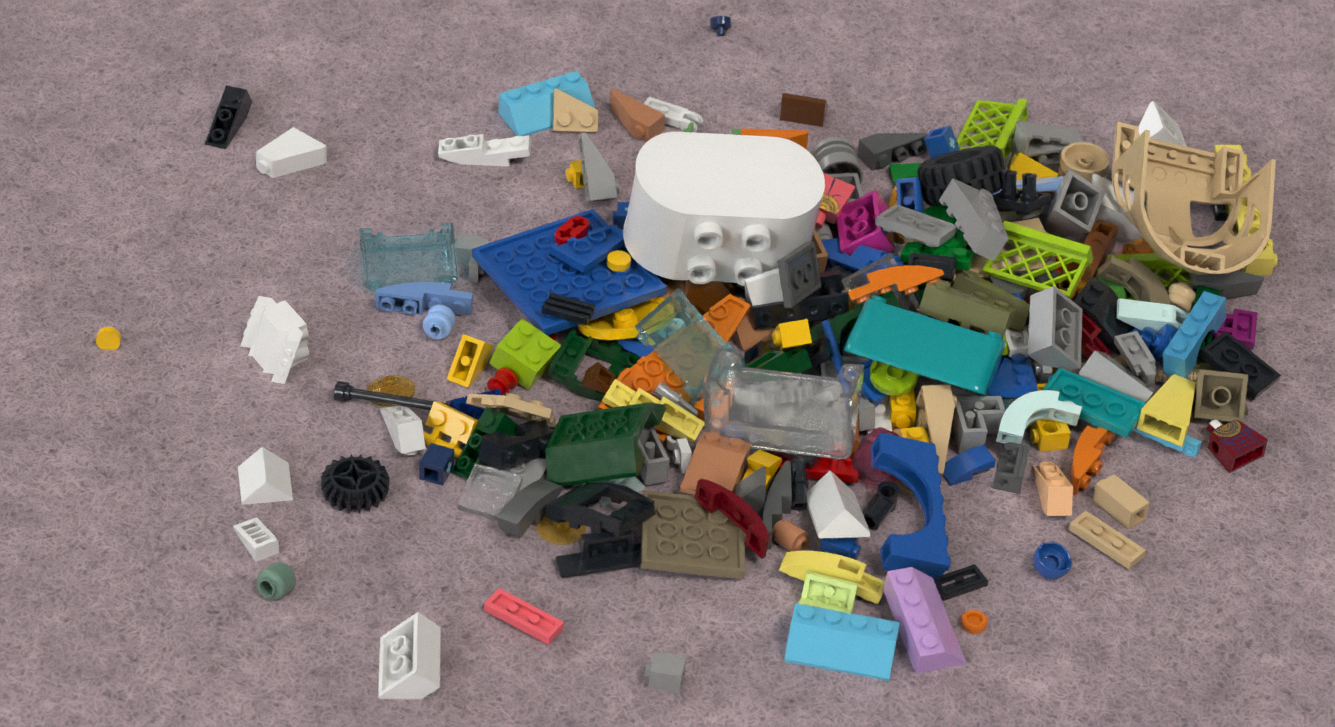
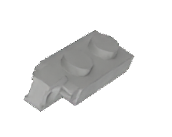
(1137, 356)

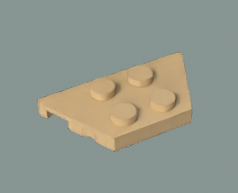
(515, 407)

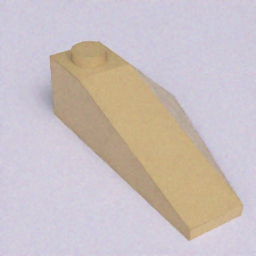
(935, 412)

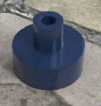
(720, 24)

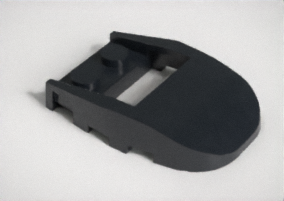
(573, 509)

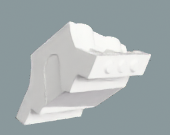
(276, 337)

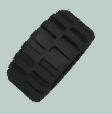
(974, 166)

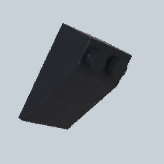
(1100, 305)

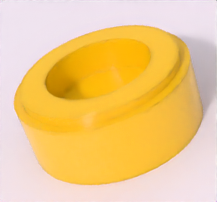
(618, 261)
(108, 338)

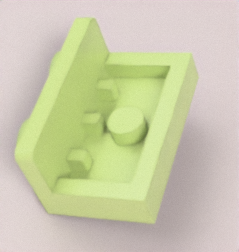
(828, 592)

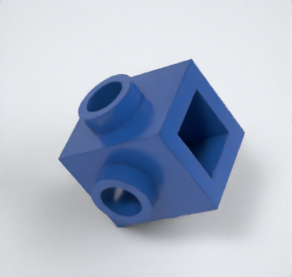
(1161, 340)

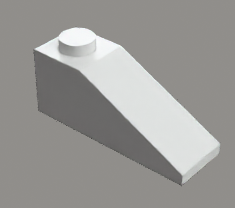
(404, 429)

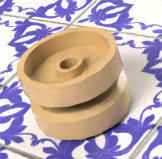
(1084, 160)

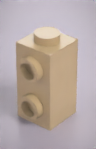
(1121, 501)

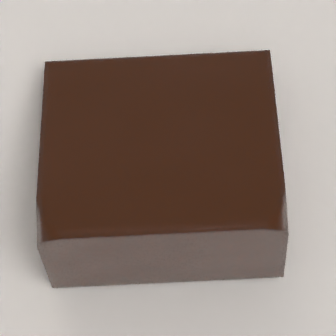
(598, 378)

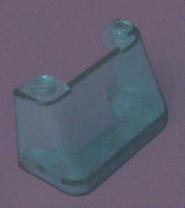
(407, 258)
(682, 340)

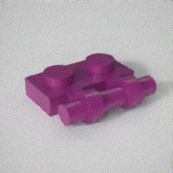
(1242, 328)

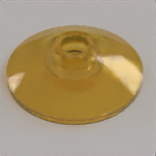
(393, 385)
(558, 533)

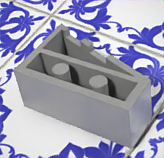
(1043, 141)

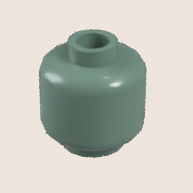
(276, 581)

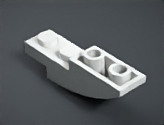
(477, 151)

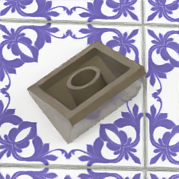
(1220, 395)

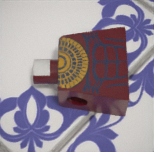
(1235, 444)

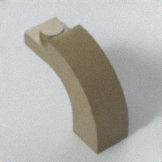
(1136, 279)

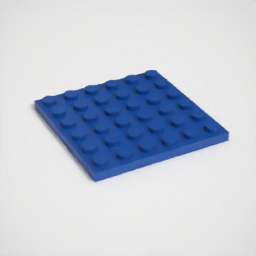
(530, 274)

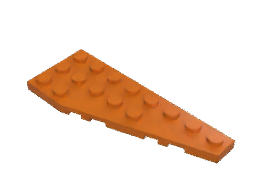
(651, 370)

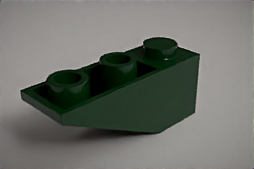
(489, 422)

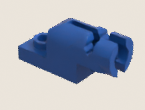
(860, 258)

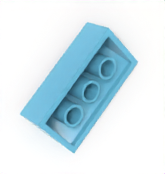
(532, 106)
(842, 642)

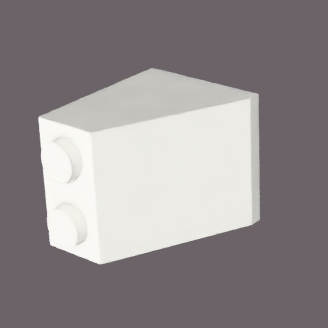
(1111, 211)

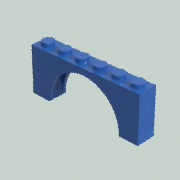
(917, 467)

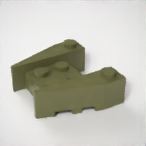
(975, 304)

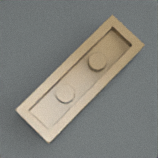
(1107, 540)

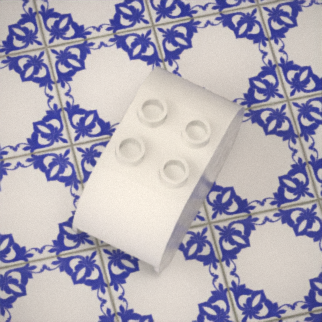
(720, 205)

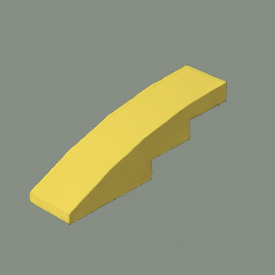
(675, 420)

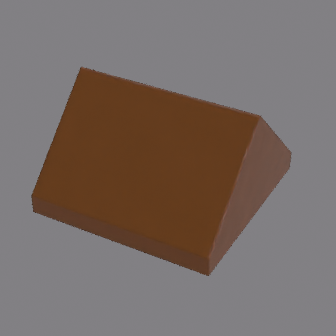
(803, 109)

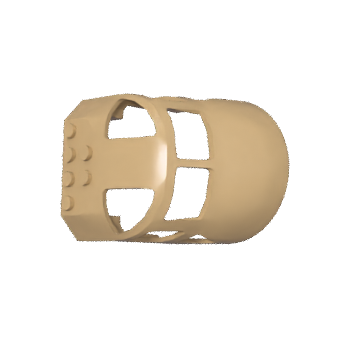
(1181, 175)

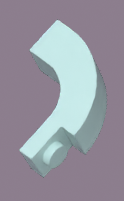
(1035, 407)

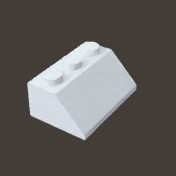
(410, 659)

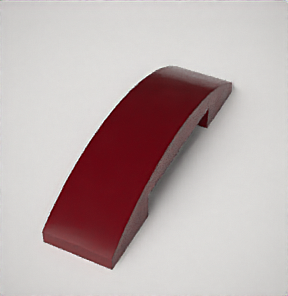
(716, 497)

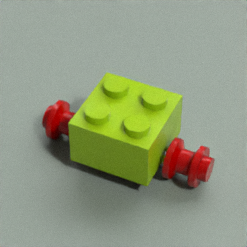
(522, 357)

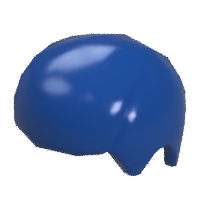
(1052, 560)

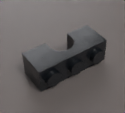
(508, 451)

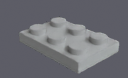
(916, 225)

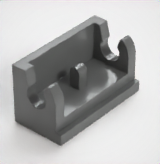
(1011, 468)

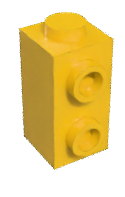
(902, 410)

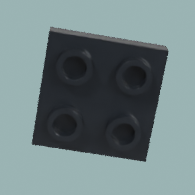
(1022, 199)

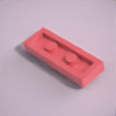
(524, 616)

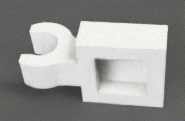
(681, 452)

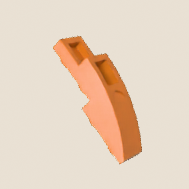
(904, 277)
(1088, 455)

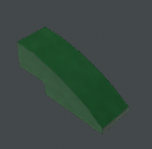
(792, 361)

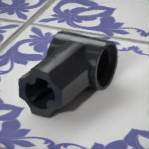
(881, 504)

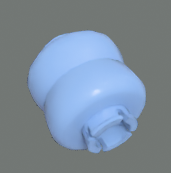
(439, 322)

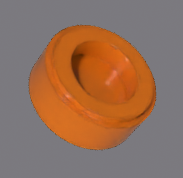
(974, 621)

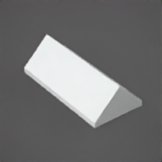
(835, 509)

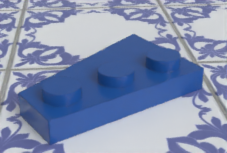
(590, 250)

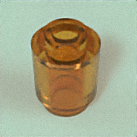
(1137, 246)

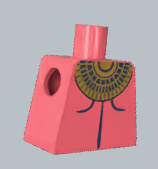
(834, 199)

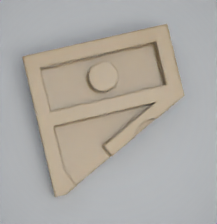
(573, 114)

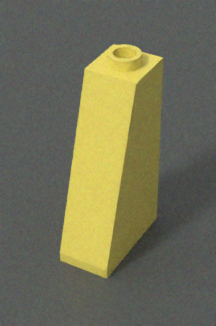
(1169, 410)

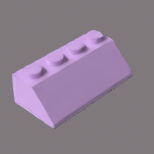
(922, 620)

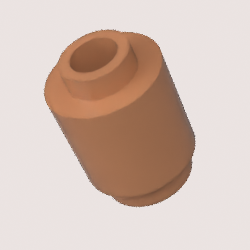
(790, 536)

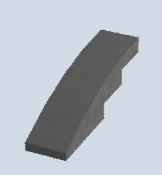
(778, 499)

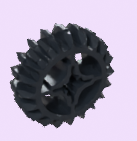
(355, 483)

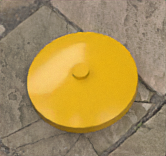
(619, 323)

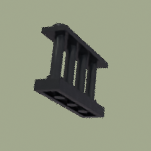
(820, 305)

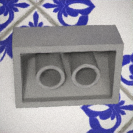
(1055, 330)
(1111, 374)

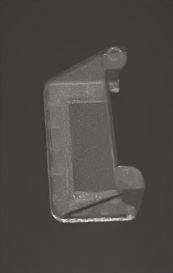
(783, 408)

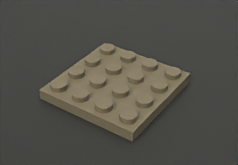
(690, 538)

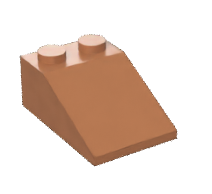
(717, 460)

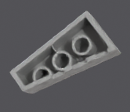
(976, 217)

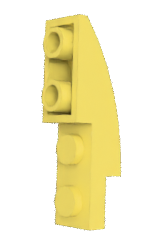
(800, 562)

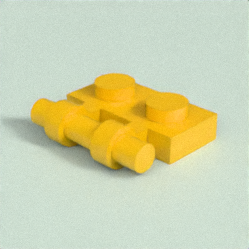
(450, 422)

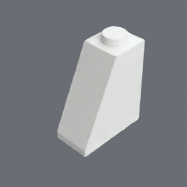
(290, 154)

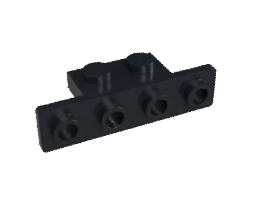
(600, 554)

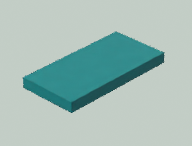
(1099, 403)

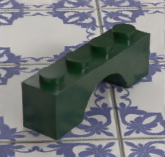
(844, 323)

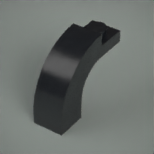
(817, 351)

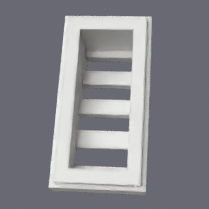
(267, 542)

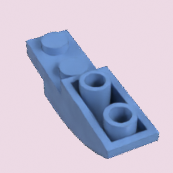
(417, 296)

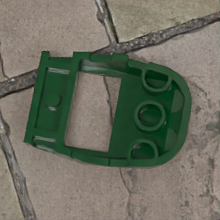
(572, 354)

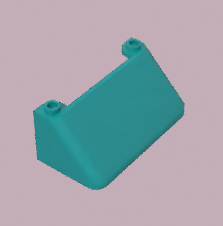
(926, 346)

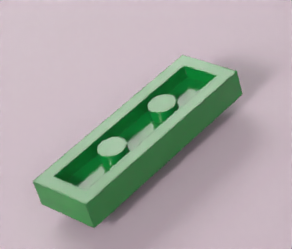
(964, 257)

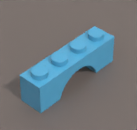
(1183, 349)

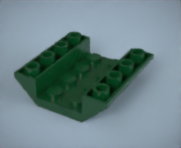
(599, 444)

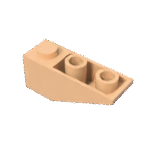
(1053, 489)

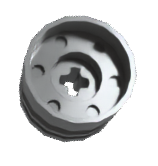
(837, 157)

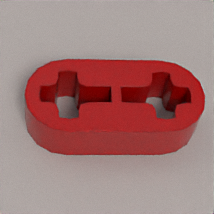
(574, 227)

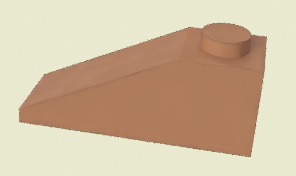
(637, 117)

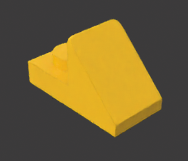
(763, 459)

